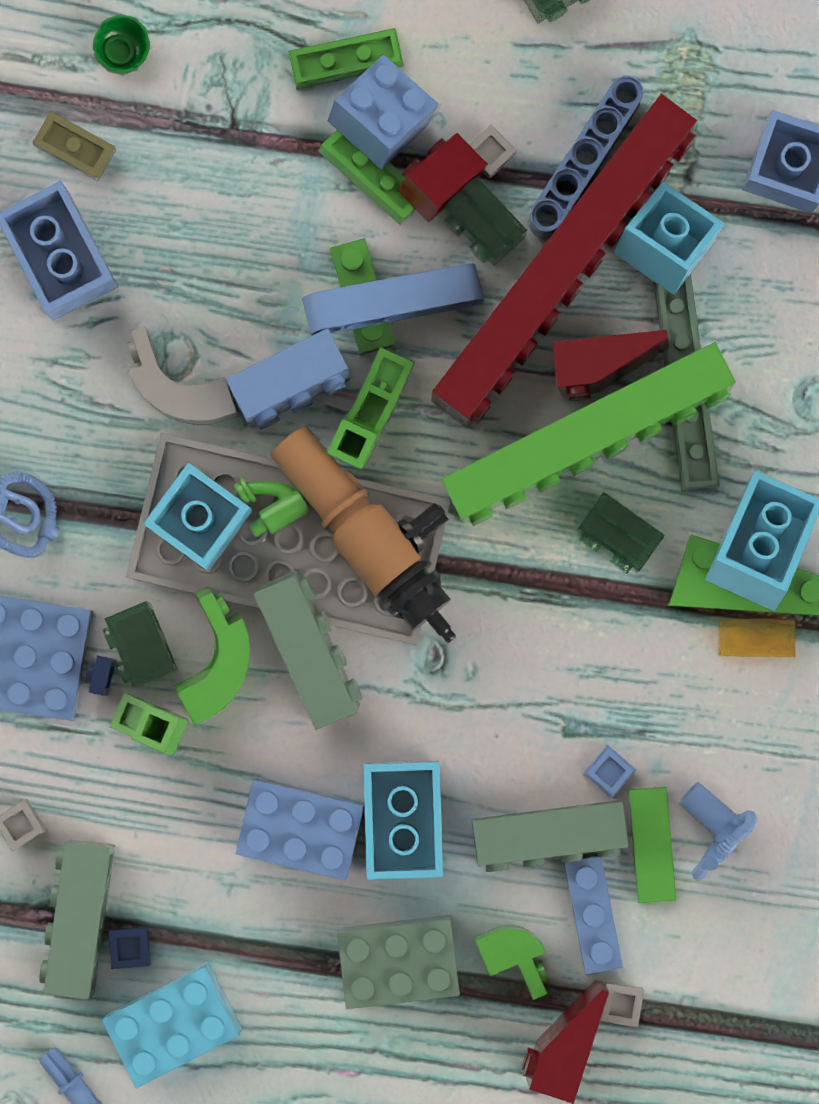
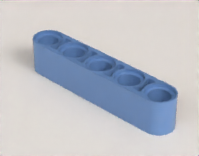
(588, 140)
(393, 299)

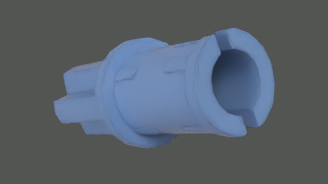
(67, 1078)

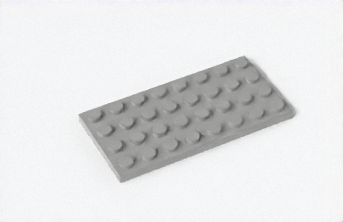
(261, 559)

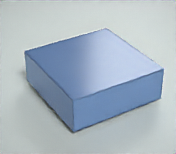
(609, 771)

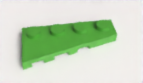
(694, 591)

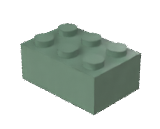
(398, 962)

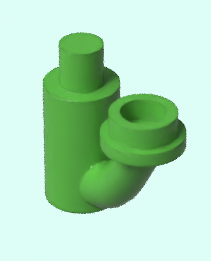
(278, 514)

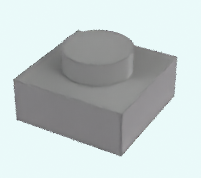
(493, 150)
(20, 825)
(623, 1004)

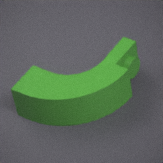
(372, 409)
(225, 673)

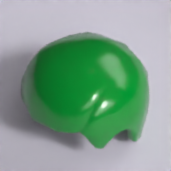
(121, 44)

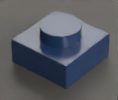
(100, 675)
(129, 947)

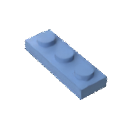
(593, 915)

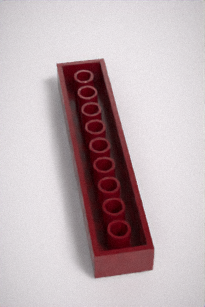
(566, 257)

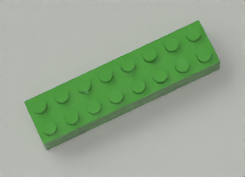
(588, 433)

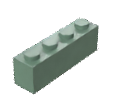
(307, 649)
(550, 833)
(78, 919)

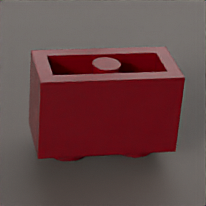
(441, 175)

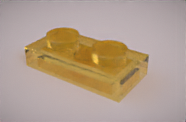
(756, 638)

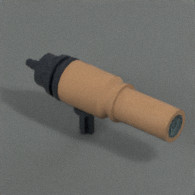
(367, 535)

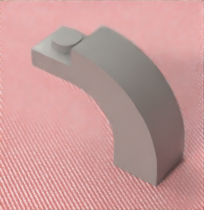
(192, 405)

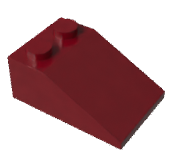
(598, 362)
(564, 1048)

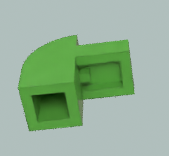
(149, 724)
(514, 946)

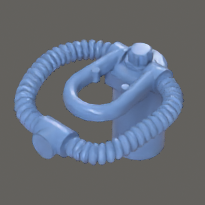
(48, 529)
(721, 821)

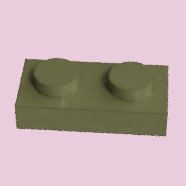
(74, 146)

